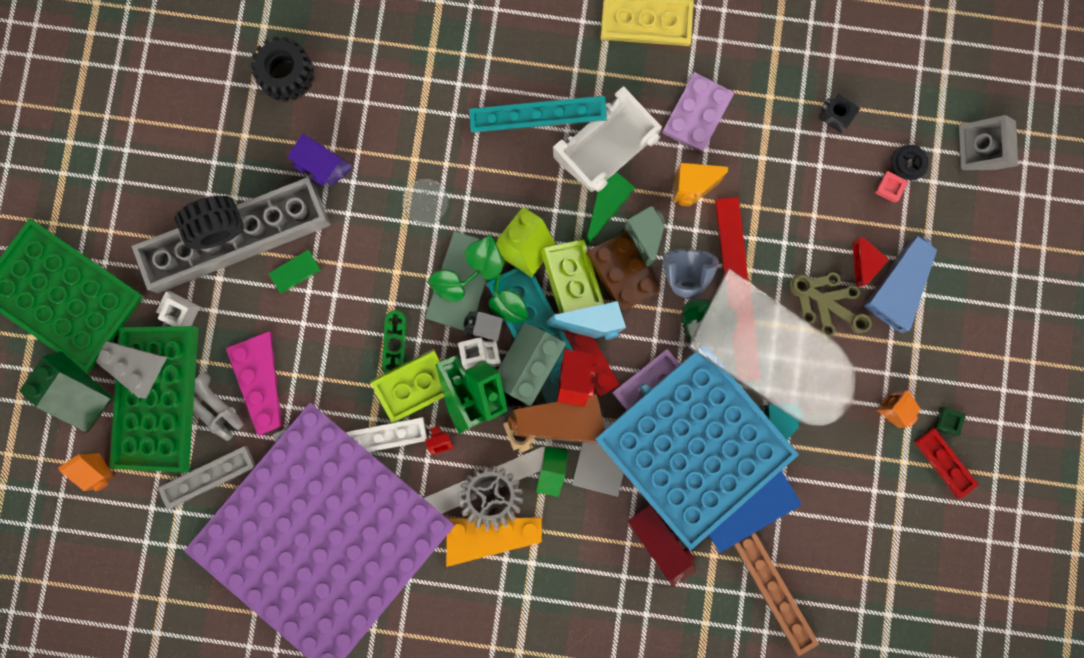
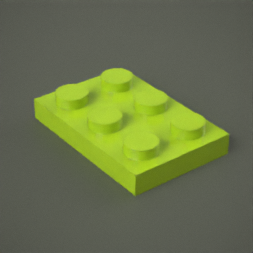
(571, 276)
(409, 386)

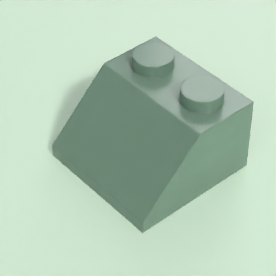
(646, 233)

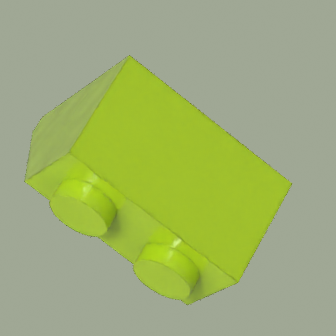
(523, 240)

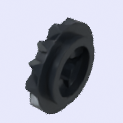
(920, 162)

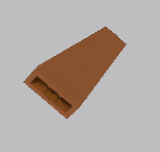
(559, 421)

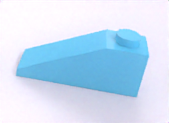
(593, 321)

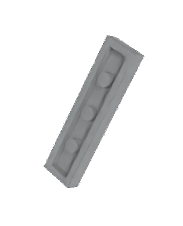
(207, 477)

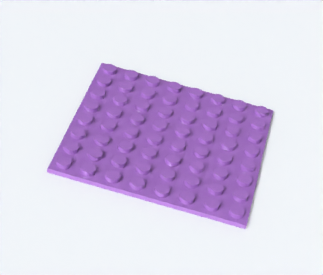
(319, 537)

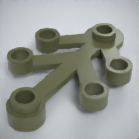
(827, 302)

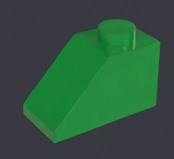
(486, 389)

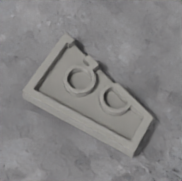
(131, 367)

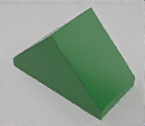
(552, 471)

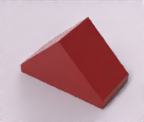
(866, 261)

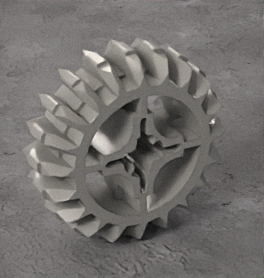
(481, 493)

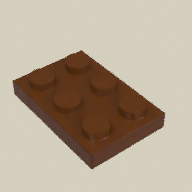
(623, 271)

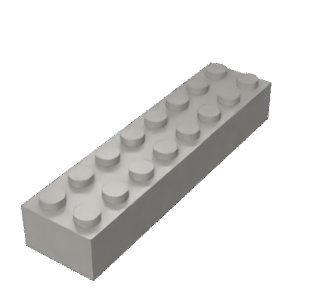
(267, 221)

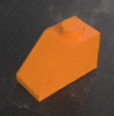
(900, 409)
(87, 471)

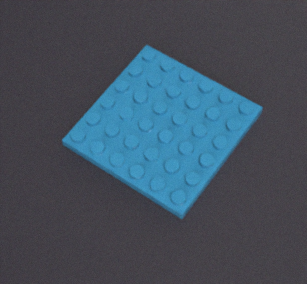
(696, 448)

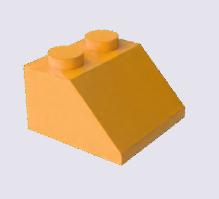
(695, 181)

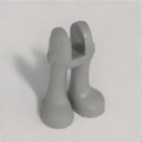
(224, 412)

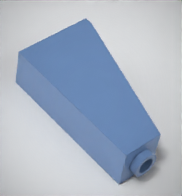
(902, 286)

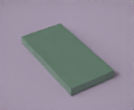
(454, 313)

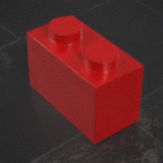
(575, 378)

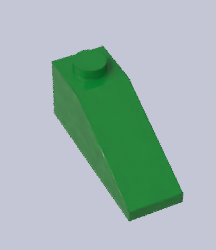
(608, 202)
(457, 396)

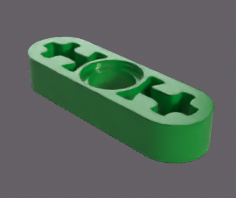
(387, 337)

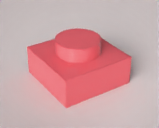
(891, 187)

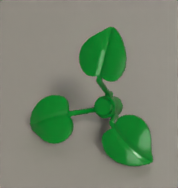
(487, 260)

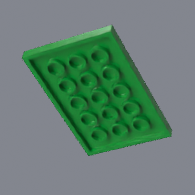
(62, 295)
(157, 429)

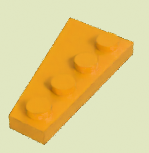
(470, 543)

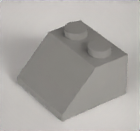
(989, 144)

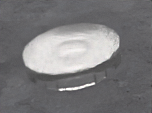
(425, 201)

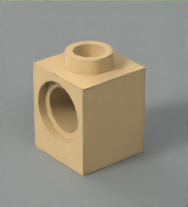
(522, 446)

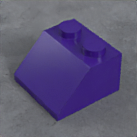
(318, 160)

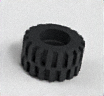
(271, 55)
(209, 222)

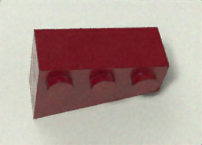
(662, 545)

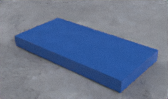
(763, 508)

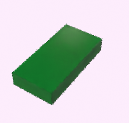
(294, 272)

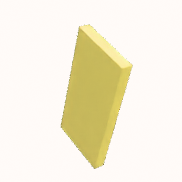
(648, 21)

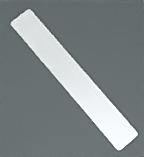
(519, 467)

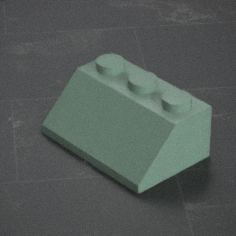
(529, 363)

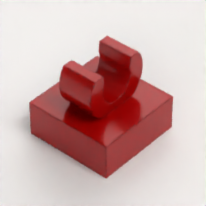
(438, 442)

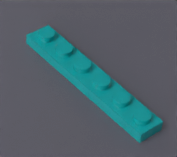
(538, 114)

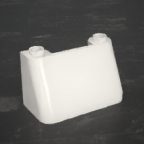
(608, 145)

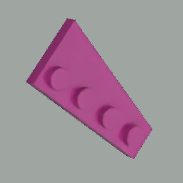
(256, 376)

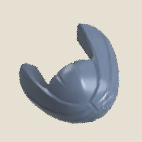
(689, 271)

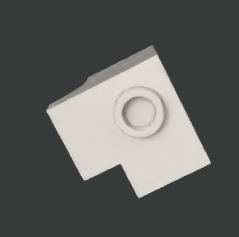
(176, 310)
(477, 351)

